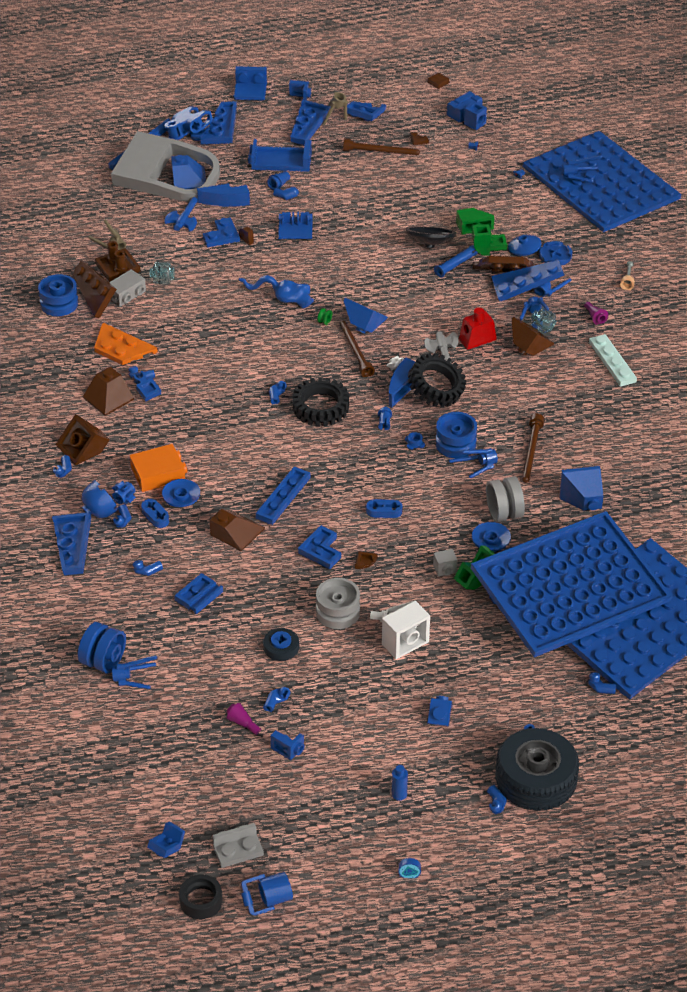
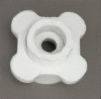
(394, 362)

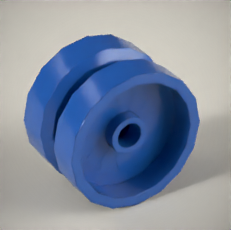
(58, 295)
(456, 433)
(101, 647)

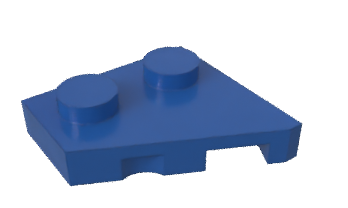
(365, 110)

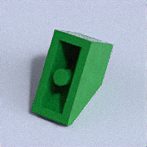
(467, 217)

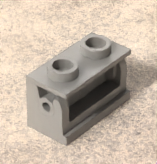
(128, 287)

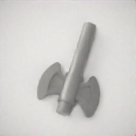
(442, 343)

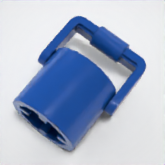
(273, 891)

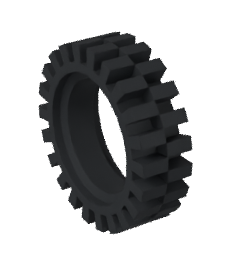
(430, 393)
(323, 416)

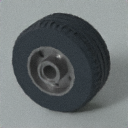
(537, 769)

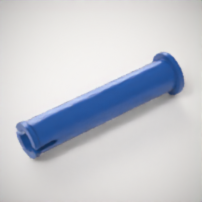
(441, 270)

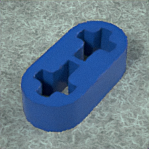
(384, 508)
(152, 515)

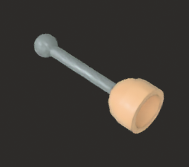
(627, 281)

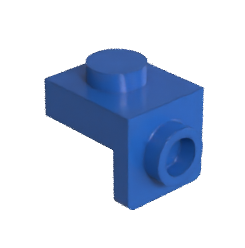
(299, 89)
(440, 711)
(167, 842)

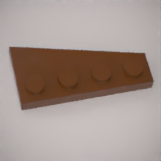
(94, 288)

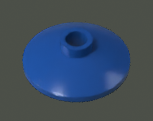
(524, 245)
(181, 493)
(492, 535)

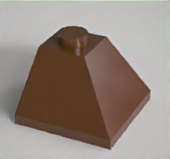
(528, 338)
(108, 391)
(81, 440)
(234, 529)

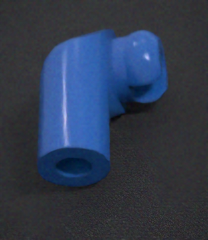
(287, 193)
(134, 370)
(276, 390)
(65, 468)
(124, 517)
(146, 570)
(600, 687)
(276, 696)
(499, 800)

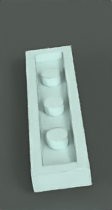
(612, 360)

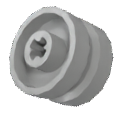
(505, 499)
(338, 603)

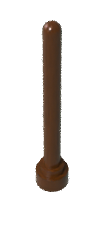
(350, 145)
(366, 368)
(536, 423)

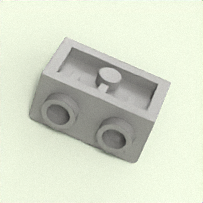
(237, 845)

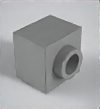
(445, 562)

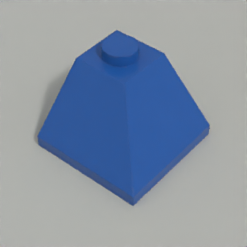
(187, 172)
(363, 317)
(582, 487)

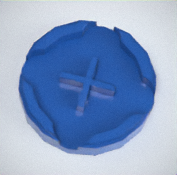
(555, 250)

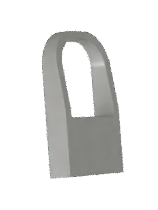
(147, 158)

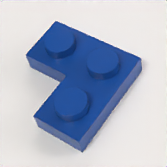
(225, 233)
(317, 547)

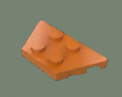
(121, 346)

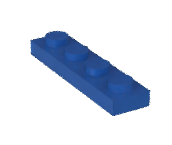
(283, 495)

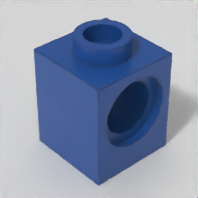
(475, 115)

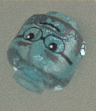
(162, 273)
(543, 320)

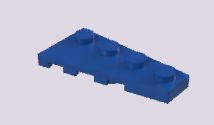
(222, 126)

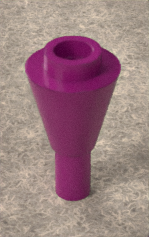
(597, 314)
(238, 715)

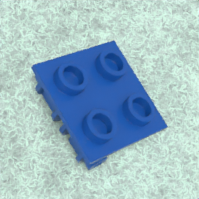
(295, 227)

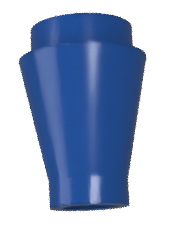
(278, 180)

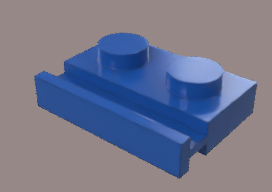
(198, 593)

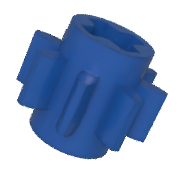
(123, 492)

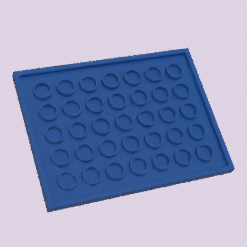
(621, 184)
(570, 583)
(647, 644)

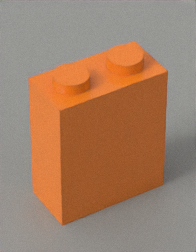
(157, 467)

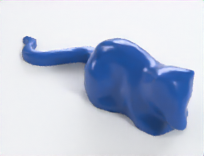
(285, 291)

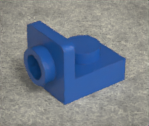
(285, 746)

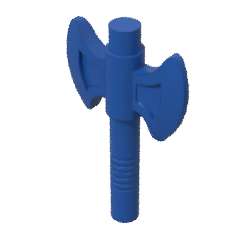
(182, 219)

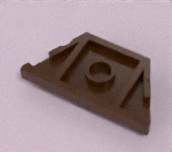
(500, 263)

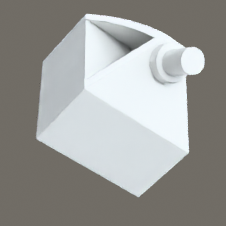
(403, 628)

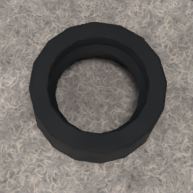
(205, 910)

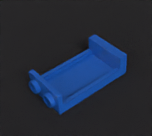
(280, 157)

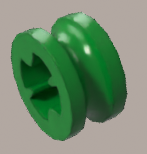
(324, 316)

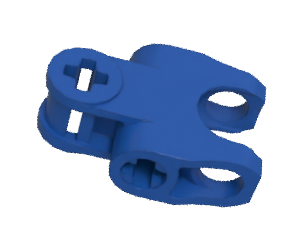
(186, 122)

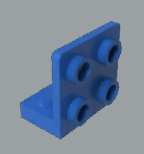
(250, 83)

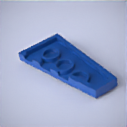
(308, 121)
(521, 280)
(72, 540)

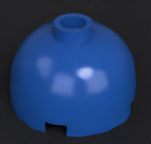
(97, 501)

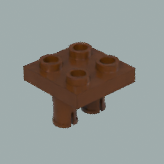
(116, 262)

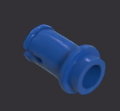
(384, 418)

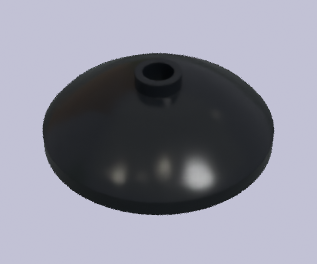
(430, 235)

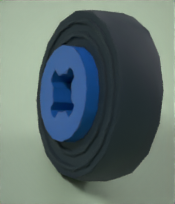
(286, 650)

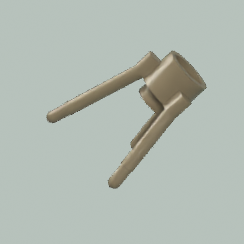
(337, 101)
(116, 237)

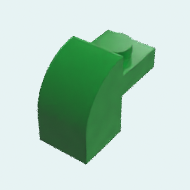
(485, 241)
(466, 576)

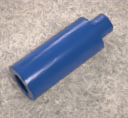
(399, 783)

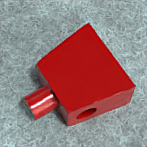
(477, 329)

